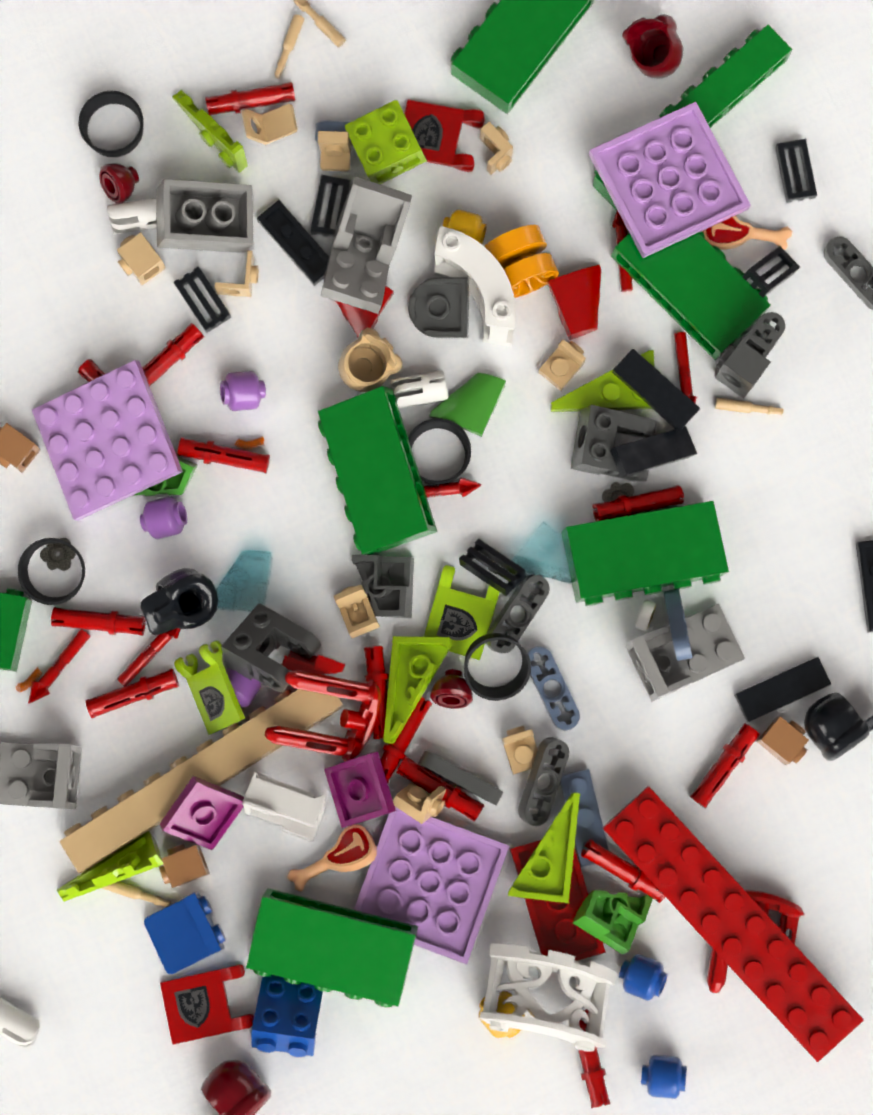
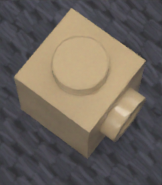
(139, 258)

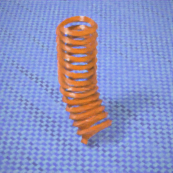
(253, 443)
(30, 679)

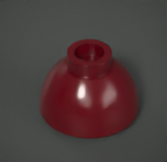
(118, 181)
(451, 691)

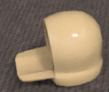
(368, 362)

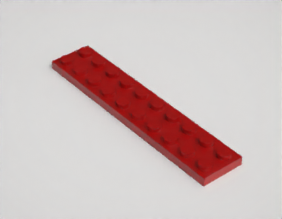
(733, 924)

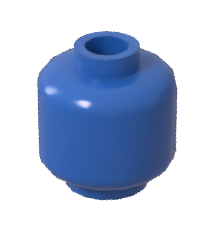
(643, 977)
(664, 1076)

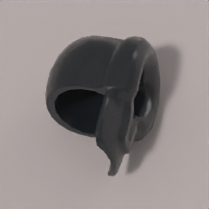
(180, 601)
(835, 726)

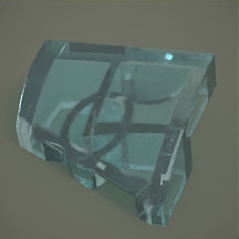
(544, 563)
(246, 582)

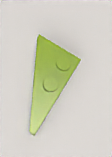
(213, 134)
(603, 391)
(411, 671)
(128, 861)
(550, 865)

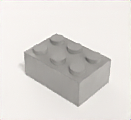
(204, 216)

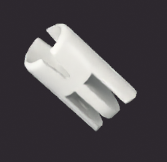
(133, 216)
(420, 389)
(17, 1025)

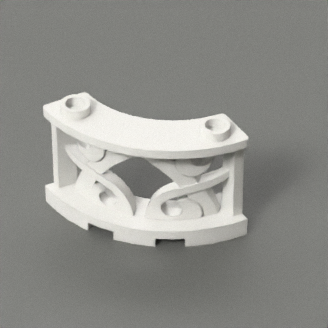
(488, 284)
(592, 981)

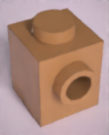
(16, 449)
(784, 740)
(183, 865)

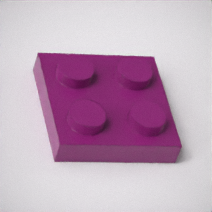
(359, 789)
(202, 813)

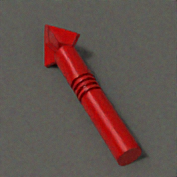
(621, 233)
(683, 365)
(461, 487)
(144, 658)
(40, 688)

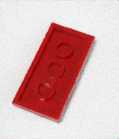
(554, 920)

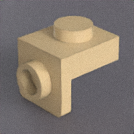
(497, 142)
(356, 611)

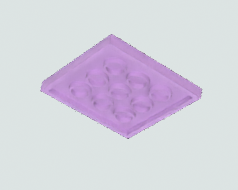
(669, 179)
(107, 440)
(433, 880)

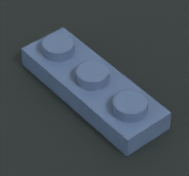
(589, 819)

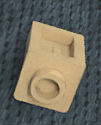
(335, 150)
(563, 364)
(520, 749)
(418, 803)

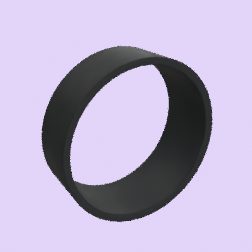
(100, 100)
(447, 425)
(26, 583)
(507, 690)

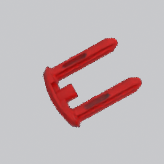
(360, 722)
(789, 920)

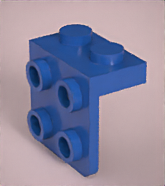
(184, 933)
(286, 1017)

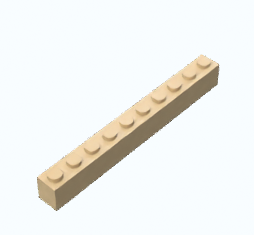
(214, 762)

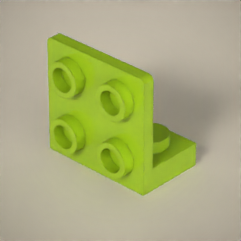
(385, 143)

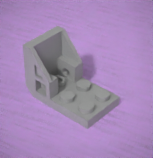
(365, 244)
(711, 646)
(39, 775)

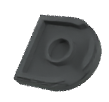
(441, 307)

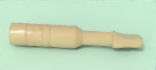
(322, 23)
(289, 42)
(745, 406)
(135, 893)

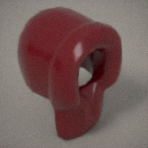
(654, 45)
(235, 1089)

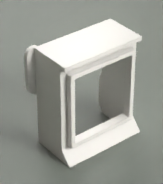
(285, 806)

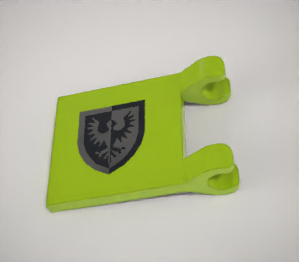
(460, 615)
(211, 688)

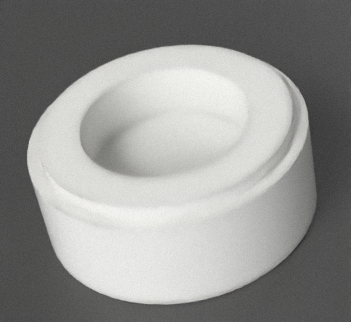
(645, 615)

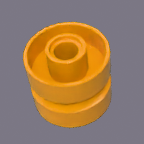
(521, 259)

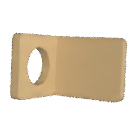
(271, 125)
(241, 289)

